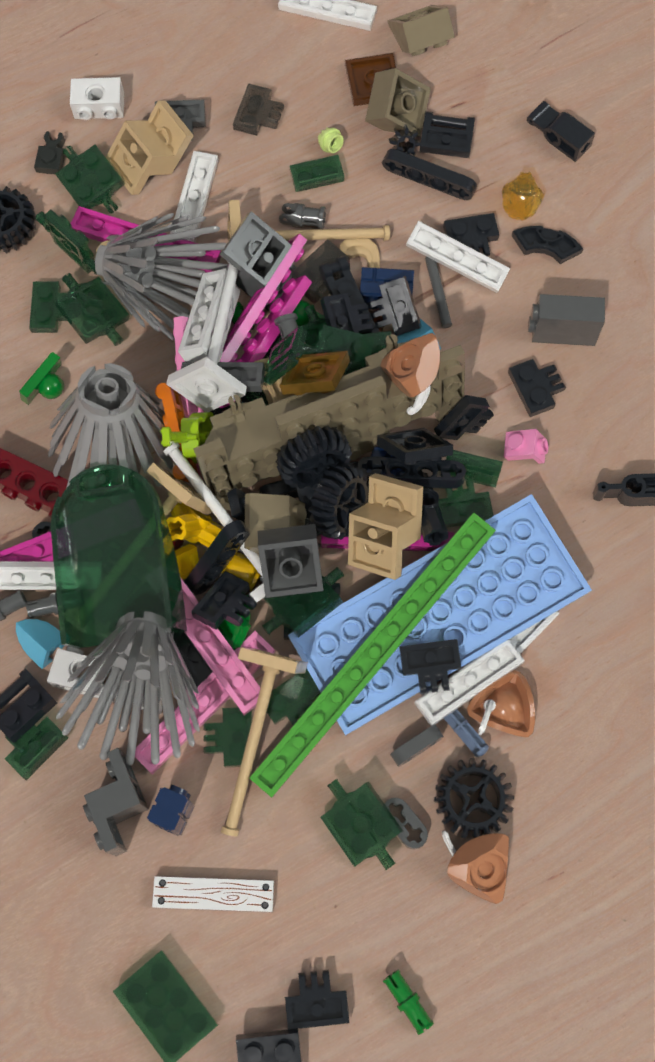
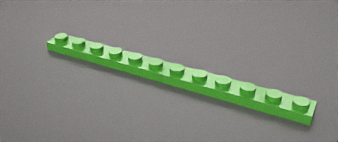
(372, 655)

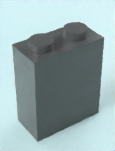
(567, 319)

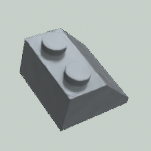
(290, 560)

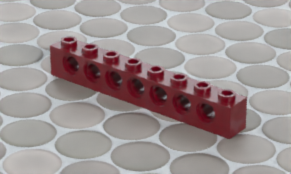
(45, 484)

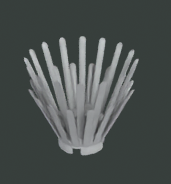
(135, 265)
(108, 407)
(144, 659)

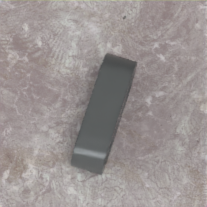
(416, 745)
(410, 819)

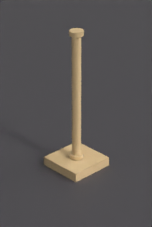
(234, 221)
(178, 491)
(272, 665)

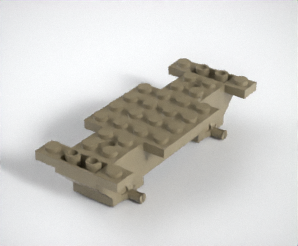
(362, 406)

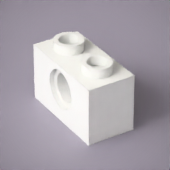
(97, 98)

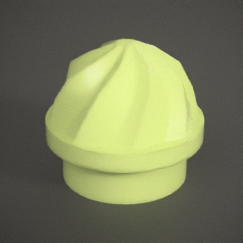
(330, 140)

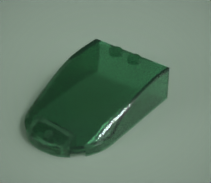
(112, 555)

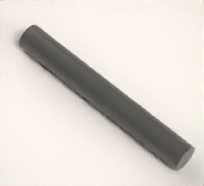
(438, 293)

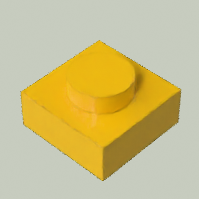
(187, 559)

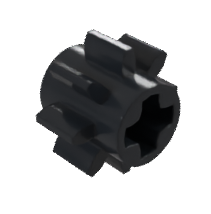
(399, 137)

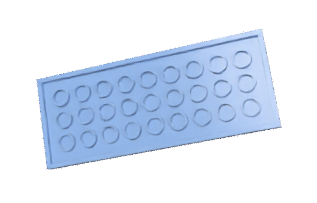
(501, 592)

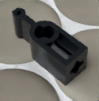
(562, 130)
(640, 483)

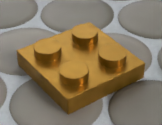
(315, 373)

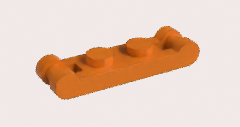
(172, 418)

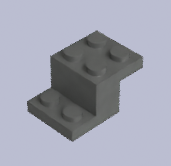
(256, 254)
(114, 803)

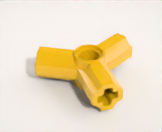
(192, 525)

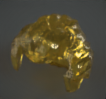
(522, 197)

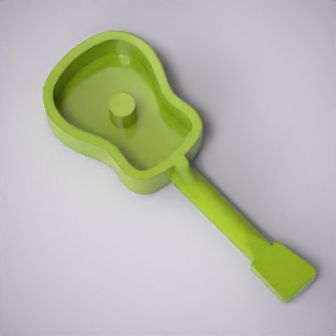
(193, 433)

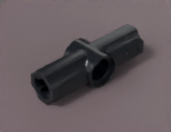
(432, 525)

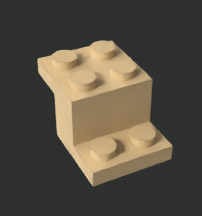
(149, 147)
(385, 526)

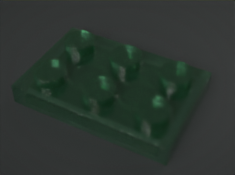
(165, 1008)

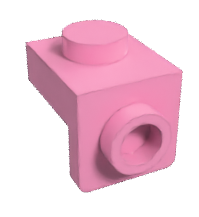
(525, 445)

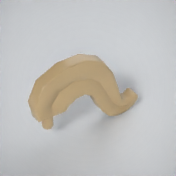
(362, 248)

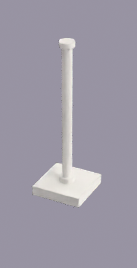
(204, 380)
(215, 506)

